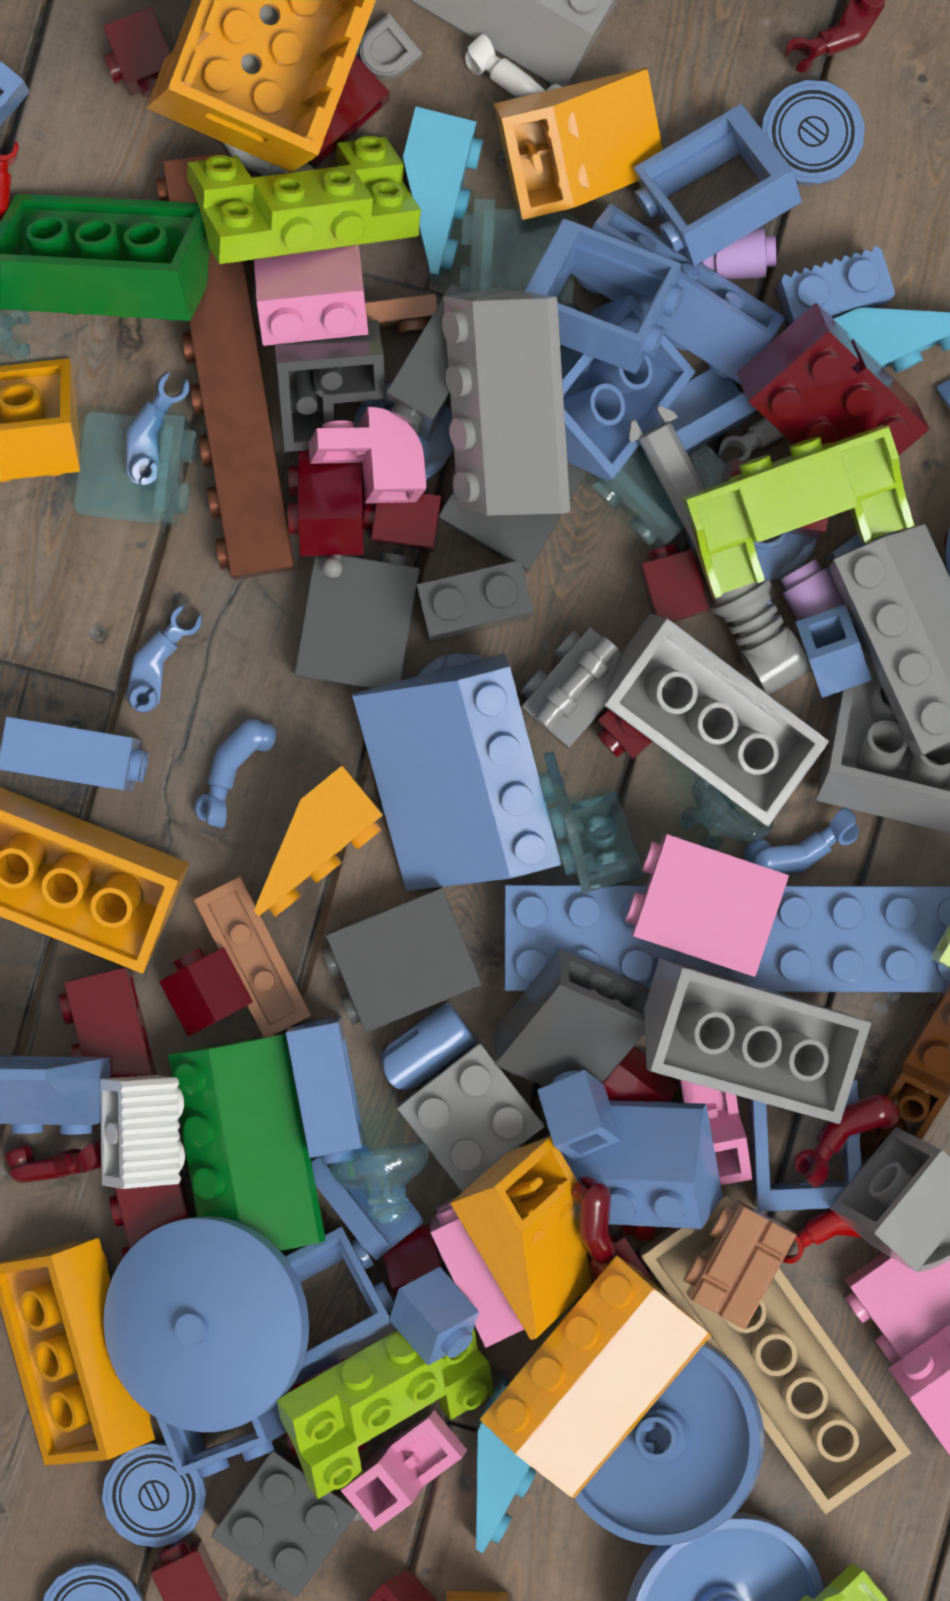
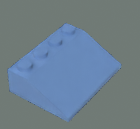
(457, 776)
(51, 1092)

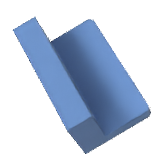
(708, 409)
(353, 1210)

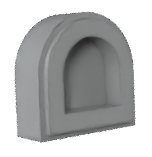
(388, 49)

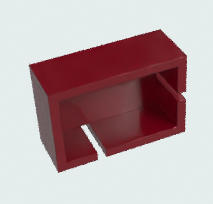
(812, 390)

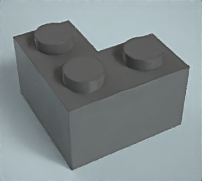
(325, 373)

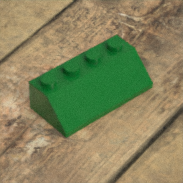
(103, 257)
(248, 1139)

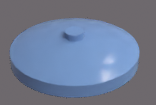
(206, 1324)
(684, 1460)
(735, 1562)

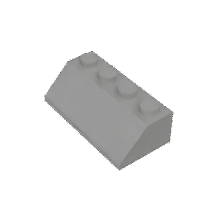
(536, 35)
(506, 402)
(902, 615)
(711, 718)
(751, 1041)

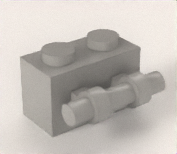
(575, 688)

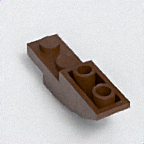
(920, 1077)

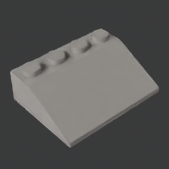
(872, 766)

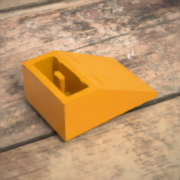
(577, 141)
(322, 826)
(529, 1232)

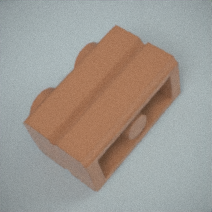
(739, 1262)

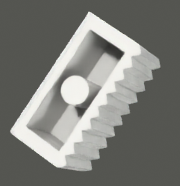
(141, 1131)

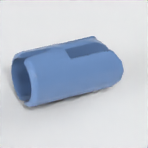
(426, 1048)

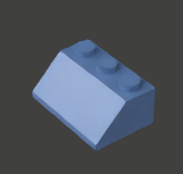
(606, 398)
(661, 1167)

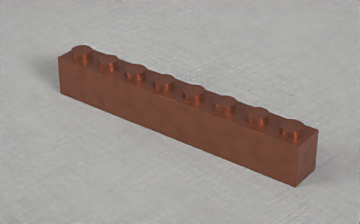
(235, 412)

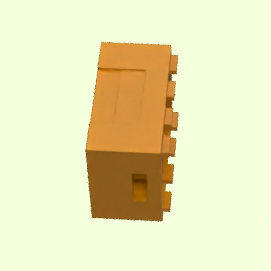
(292, 97)

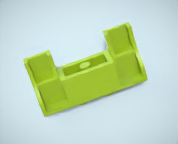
(305, 209)
(794, 492)
(368, 1396)

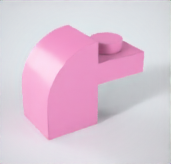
(386, 448)
(726, 1130)
(402, 1468)

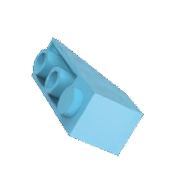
(435, 167)
(896, 335)
(498, 1479)

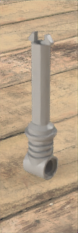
(770, 651)

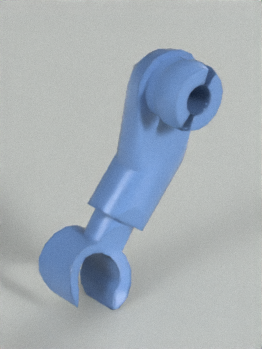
(142, 435)
(148, 663)
(228, 757)
(801, 856)

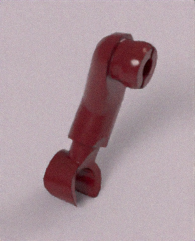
(849, 32)
(858, 1117)
(64, 1164)
(594, 1222)

